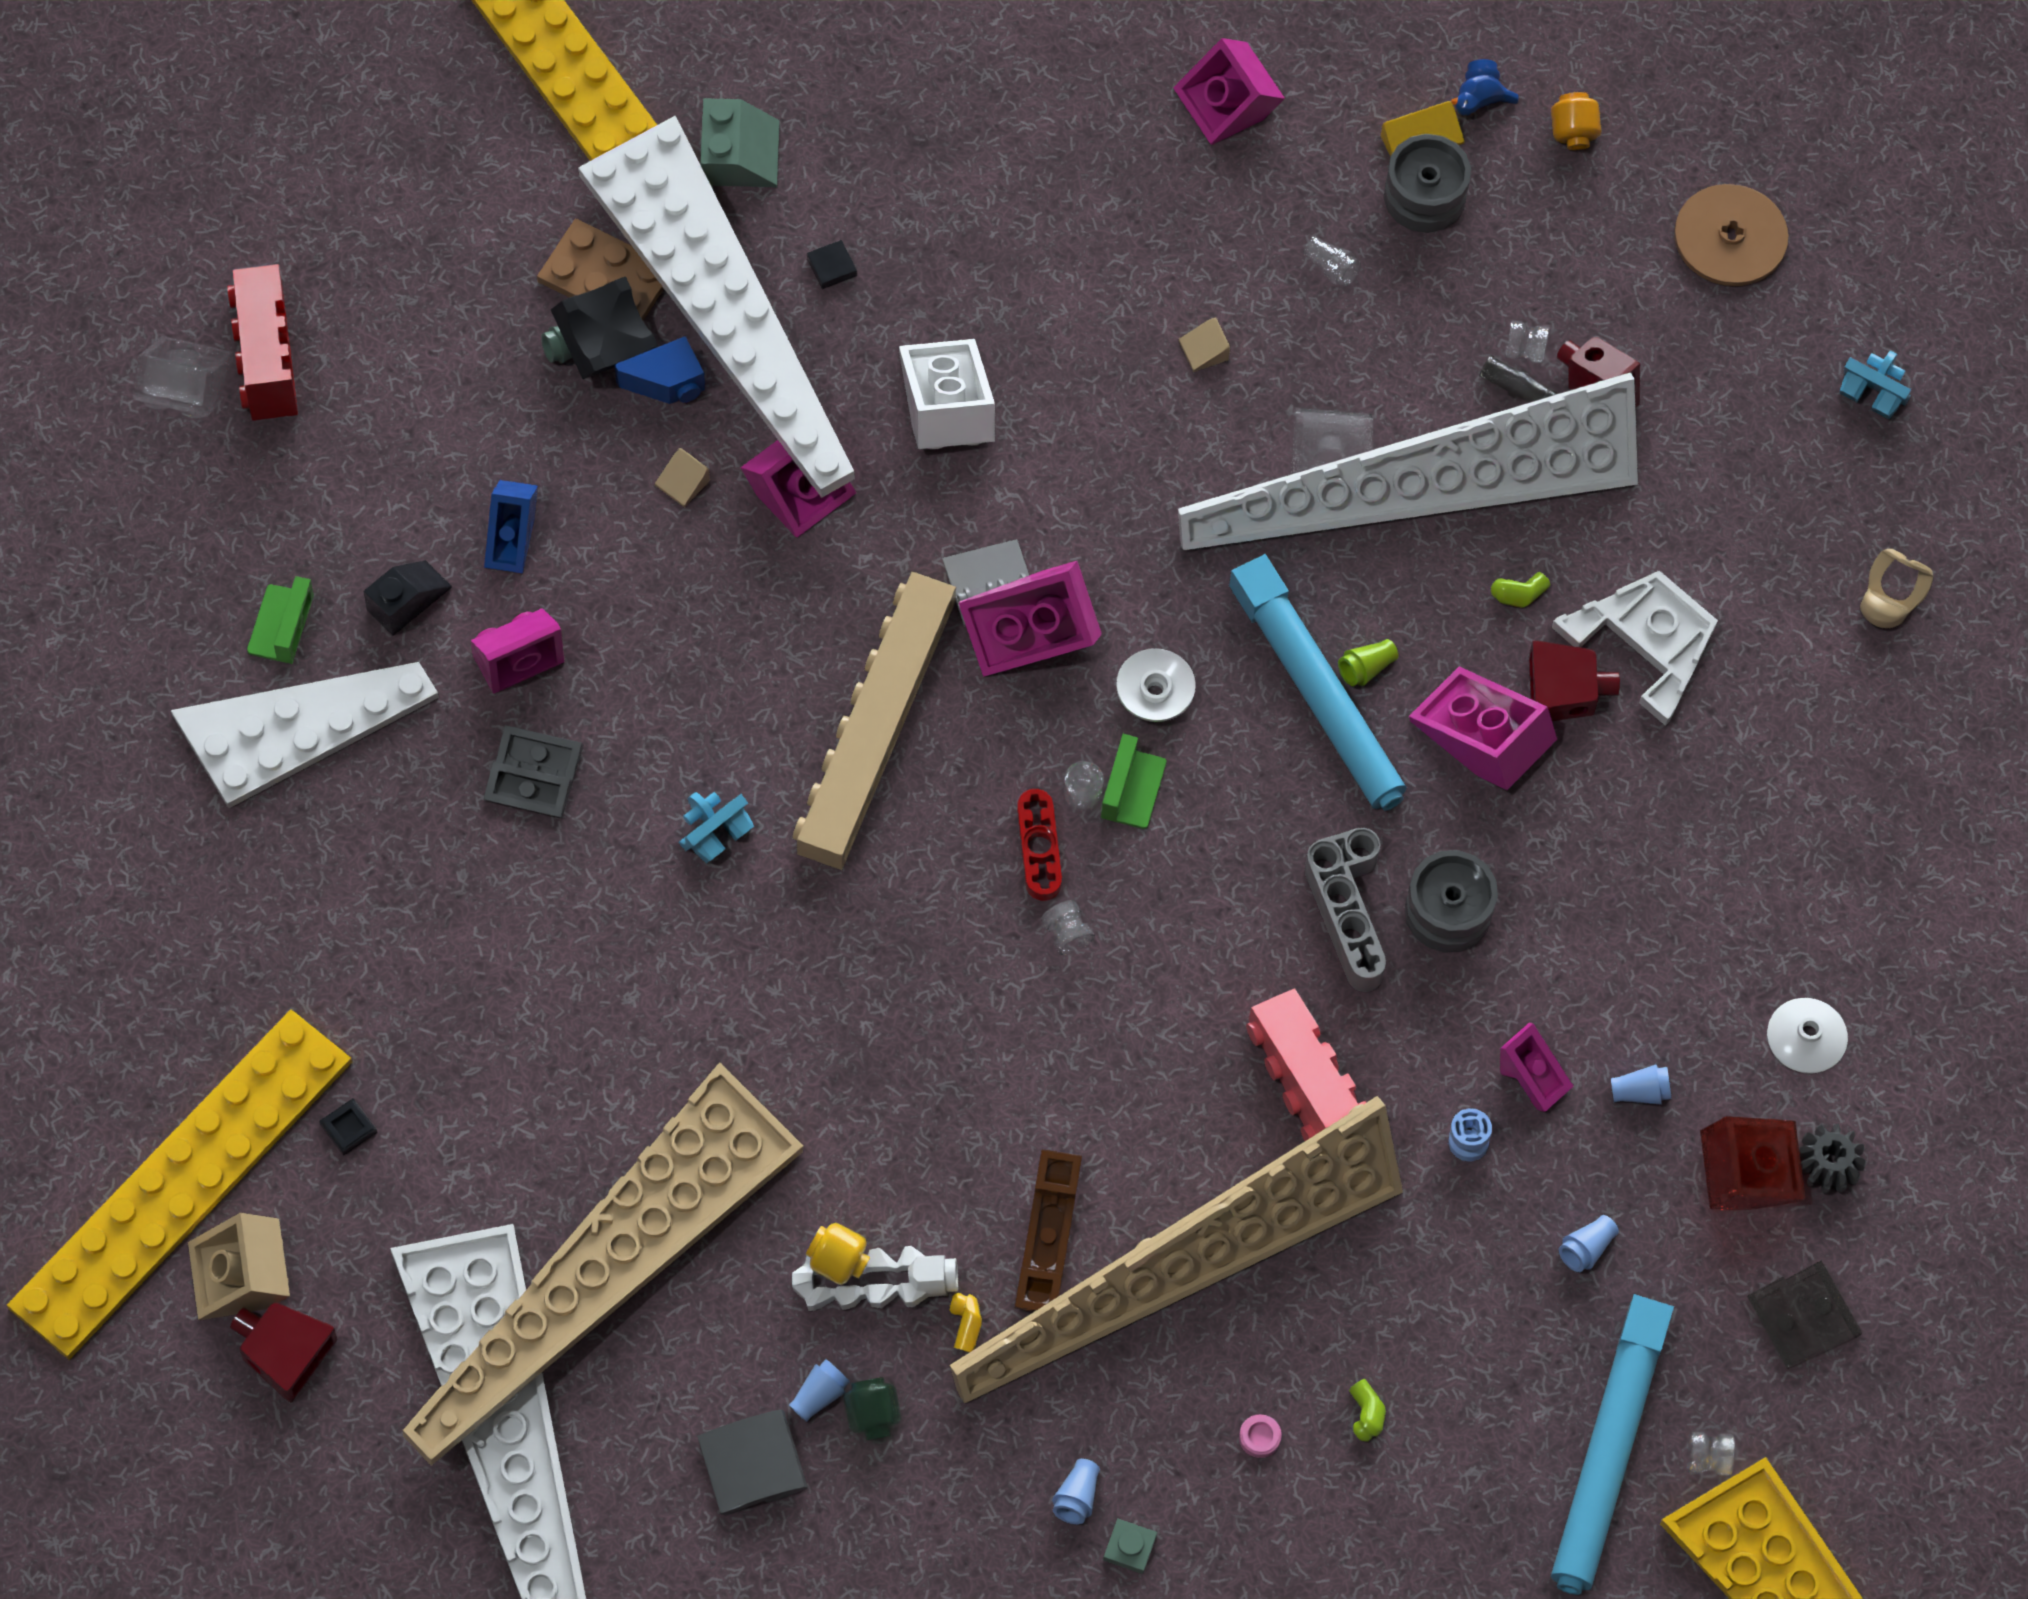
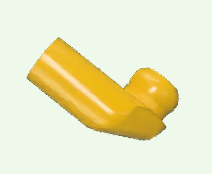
(970, 1322)

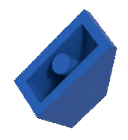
(663, 373)
(510, 525)

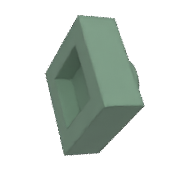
(1130, 1546)

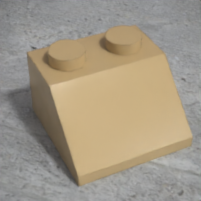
(238, 1266)

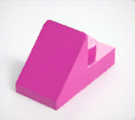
(1535, 1068)

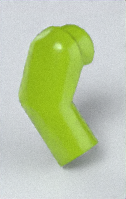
(1518, 593)
(1372, 1411)

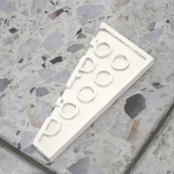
(276, 733)

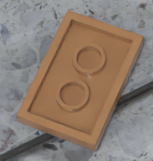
(592, 259)

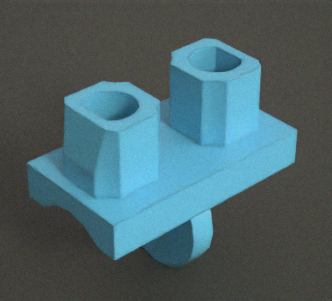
(1891, 392)
(731, 816)

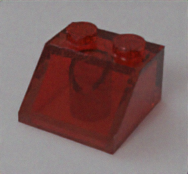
(1752, 1163)

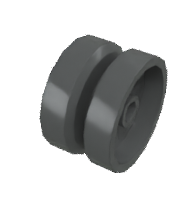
(1427, 183)
(1451, 901)

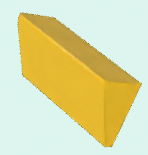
(1434, 120)

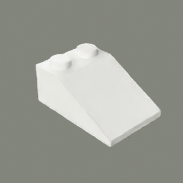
(948, 394)

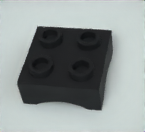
(602, 327)

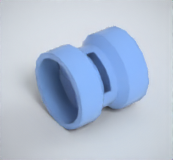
(1467, 1144)

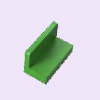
(281, 621)
(1132, 785)

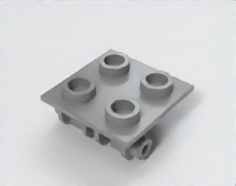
(984, 569)

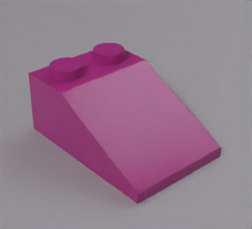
(1031, 619)
(1486, 726)

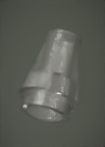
(1333, 261)

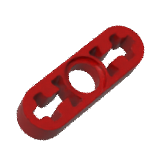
(1031, 872)

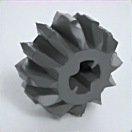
(1846, 1156)

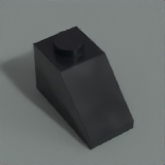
(404, 594)

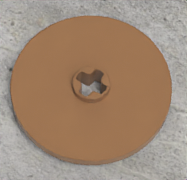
(1704, 239)

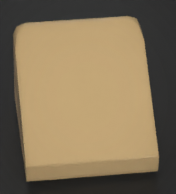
(1205, 345)
(683, 477)

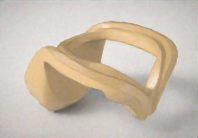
(1886, 611)

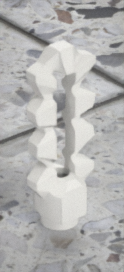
(927, 1278)

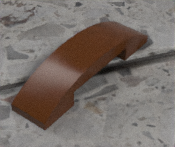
(1048, 1229)

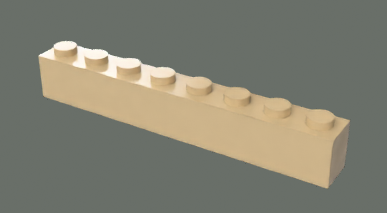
(875, 721)

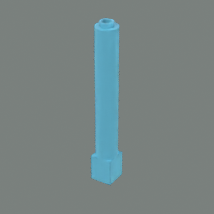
(1267, 603)
(1611, 1444)

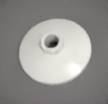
(1159, 669)
(1803, 1051)

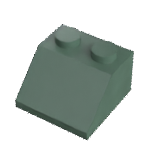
(738, 144)

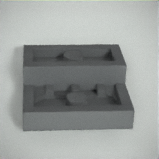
(533, 771)
(752, 1461)

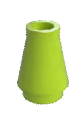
(1365, 662)

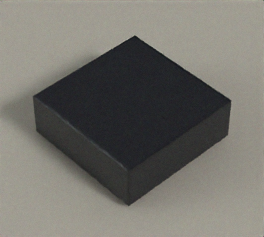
(831, 264)
(348, 1126)

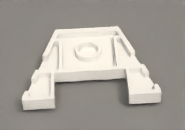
(1655, 622)

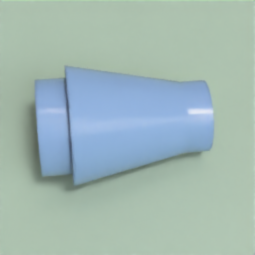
(1642, 1086)
(1586, 1245)
(819, 1390)
(1076, 1495)

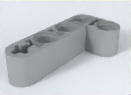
(1352, 913)

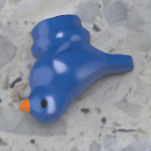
(1481, 88)

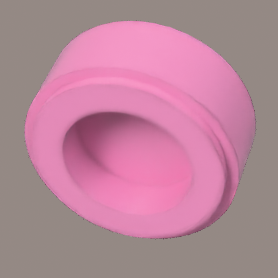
(1260, 1436)

